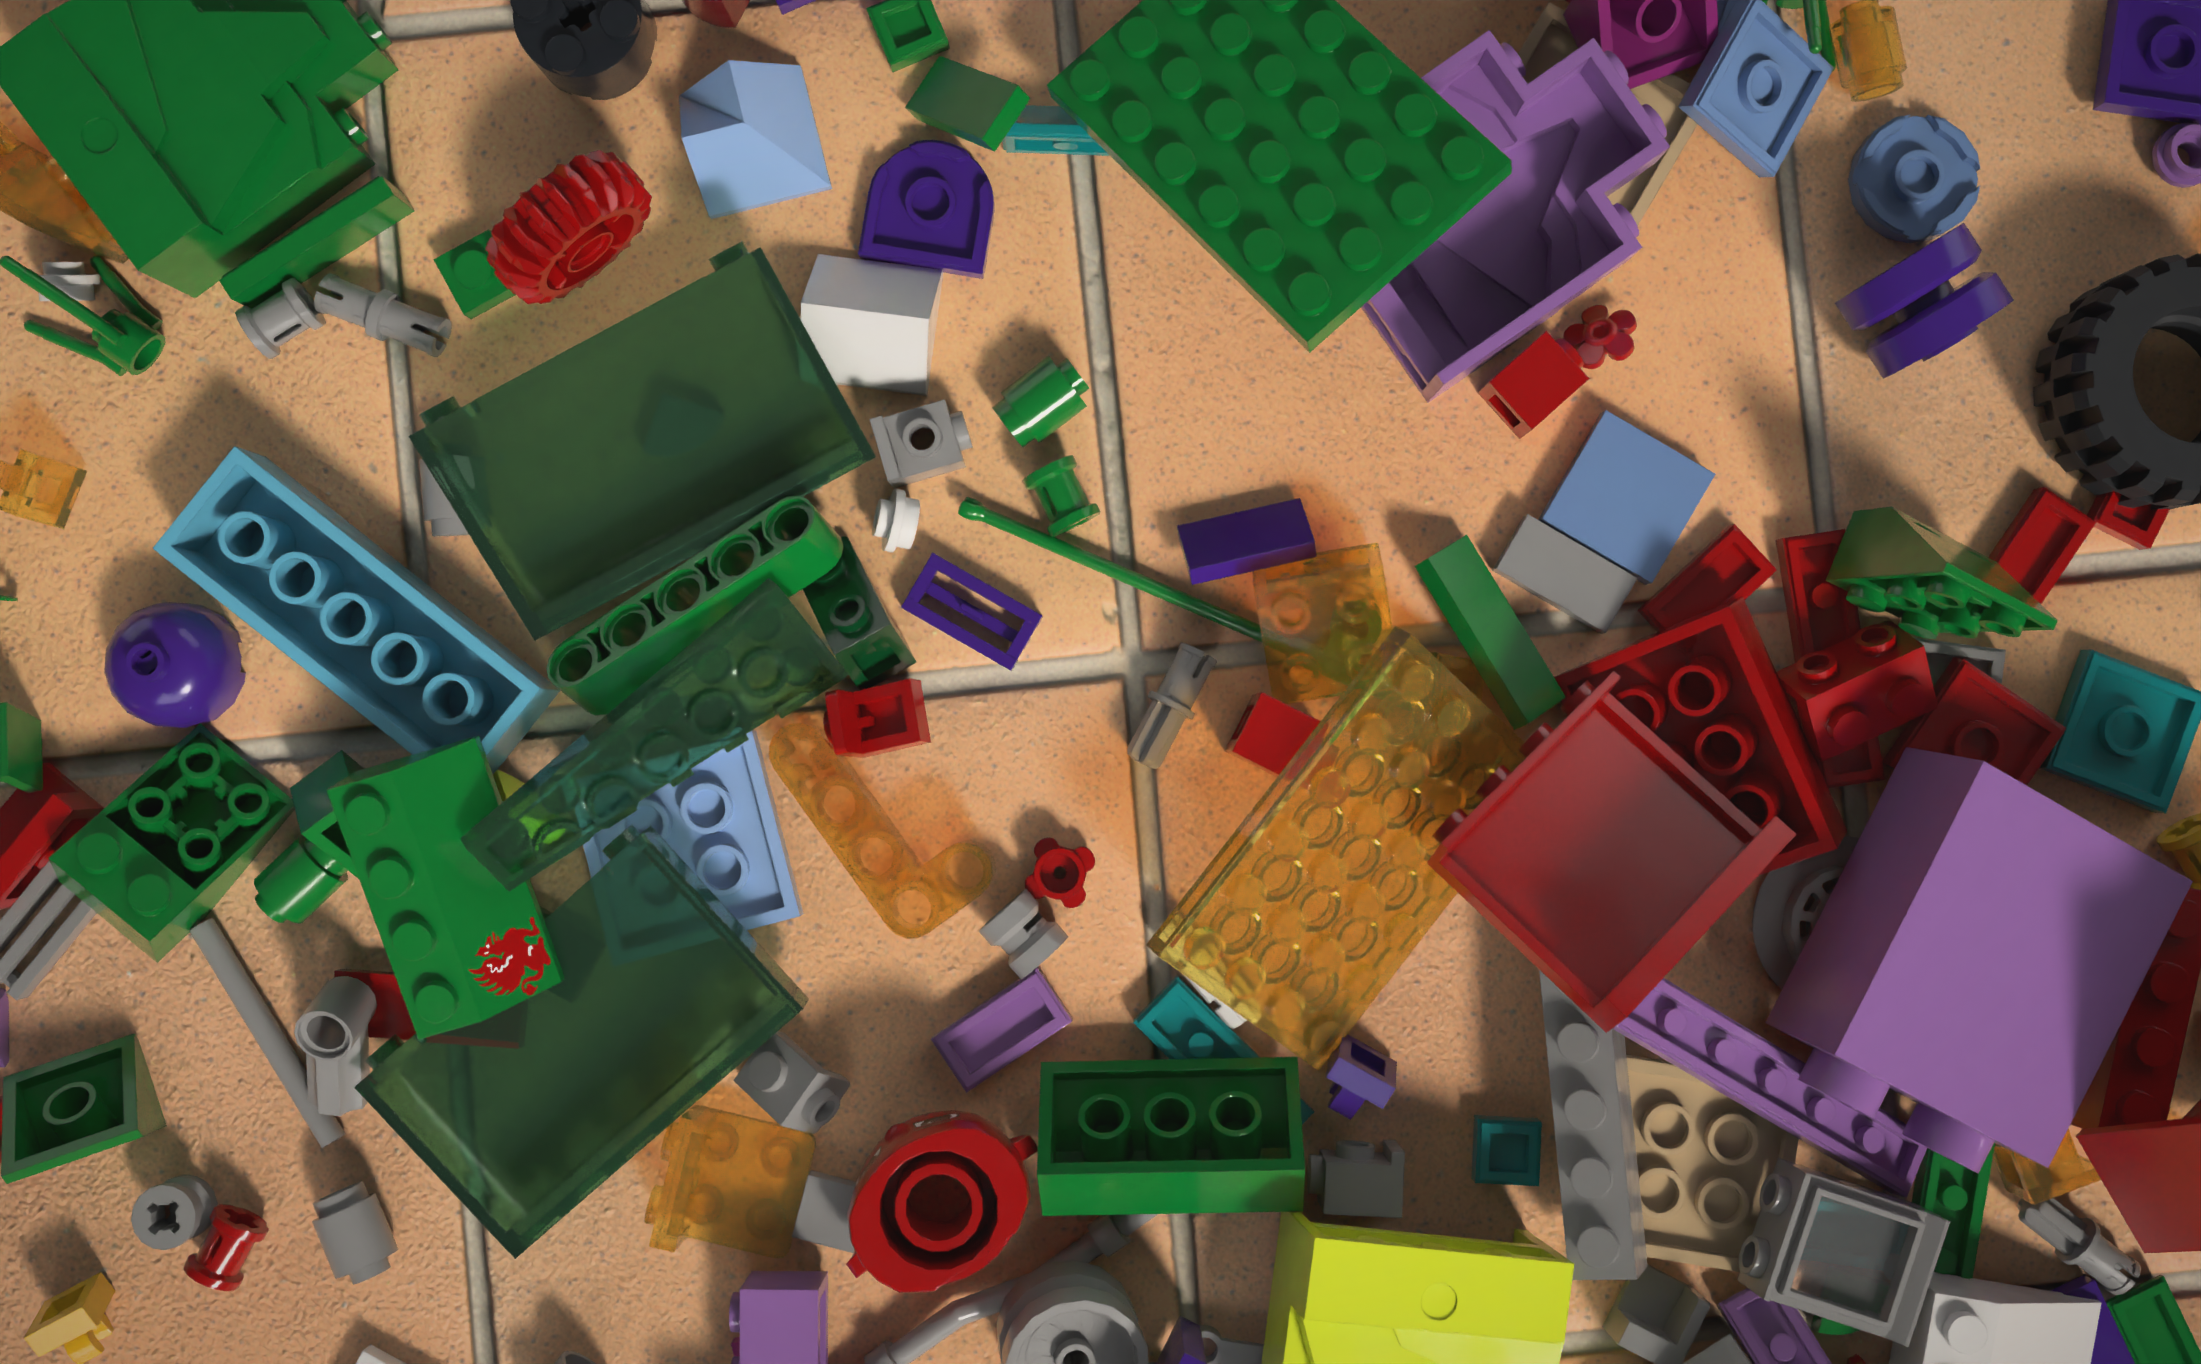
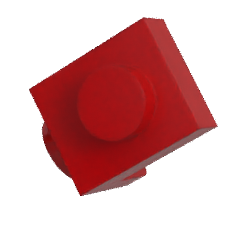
(876, 719)

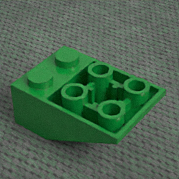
(1929, 580)
(173, 842)

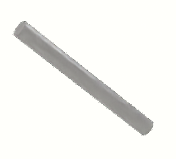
(263, 1028)

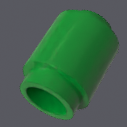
(1041, 400)
(298, 882)

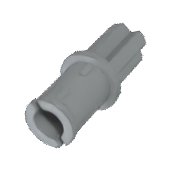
(1170, 706)
(2080, 1243)

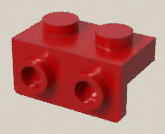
(1860, 688)

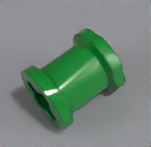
(1061, 495)

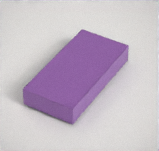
(1001, 1029)

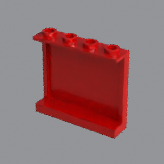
(1602, 854)

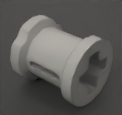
(280, 318)

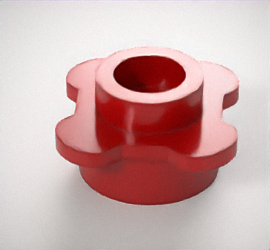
(1076, 864)

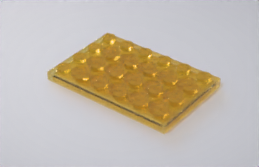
(1331, 864)

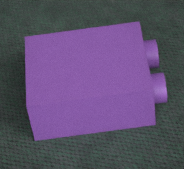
(1975, 959)

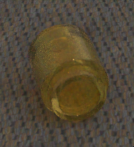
(1868, 50)

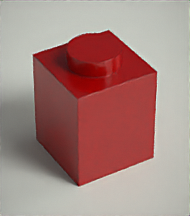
(1535, 383)

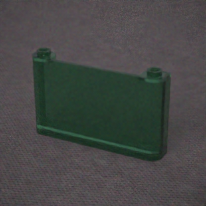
(643, 442)
(587, 1073)

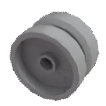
(1069, 1317)

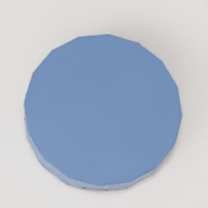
(1914, 178)

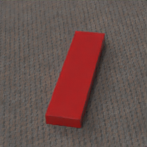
(1819, 619)

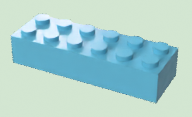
(351, 612)

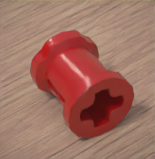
(226, 1247)

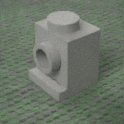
(909, 465)
(1358, 1179)

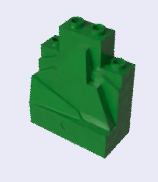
(199, 118)

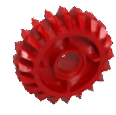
(568, 227)

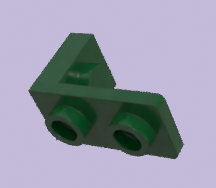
(857, 622)

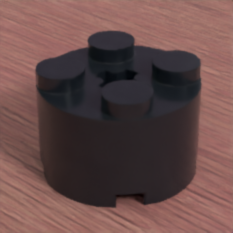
(593, 62)

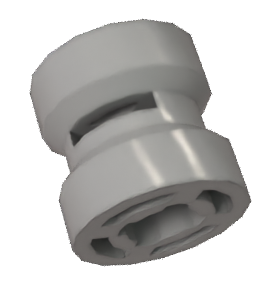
(1023, 934)

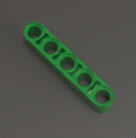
(645, 632)

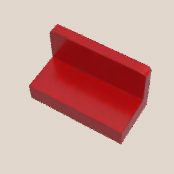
(36, 827)

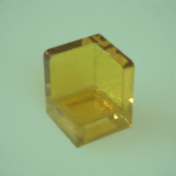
(2038, 1183)

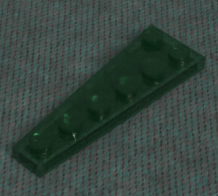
(704, 700)

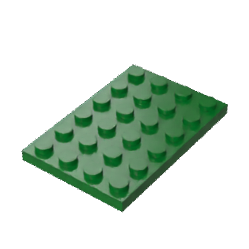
(1282, 146)

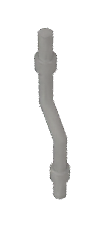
(1105, 1236)

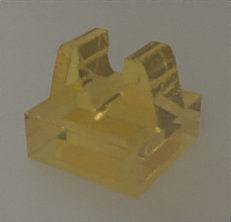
(40, 488)

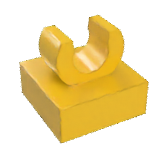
(74, 1320)

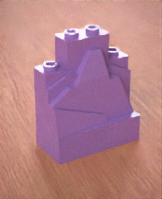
(1542, 229)

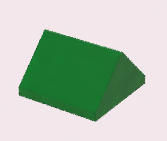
(76, 1108)

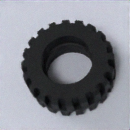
(2092, 389)

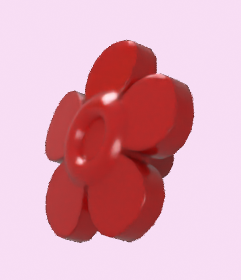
(1602, 335)

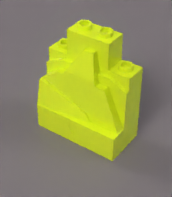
(1413, 1297)

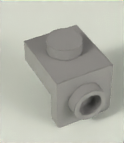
(791, 1085)

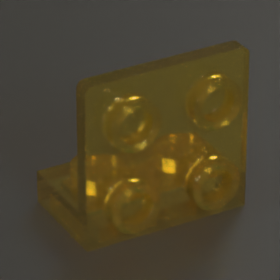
(1321, 620)

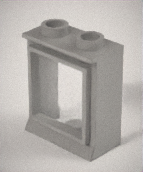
(1842, 1251)

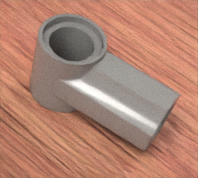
(337, 1044)

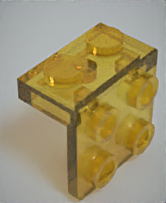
(730, 1182)

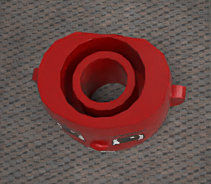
(925, 1254)

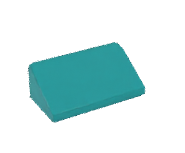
(1049, 132)

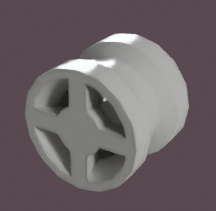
(190, 1207)

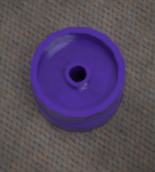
(1924, 303)

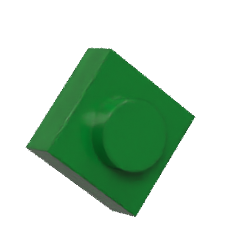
(472, 277)

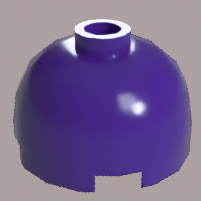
(174, 664)

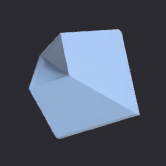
(752, 137)

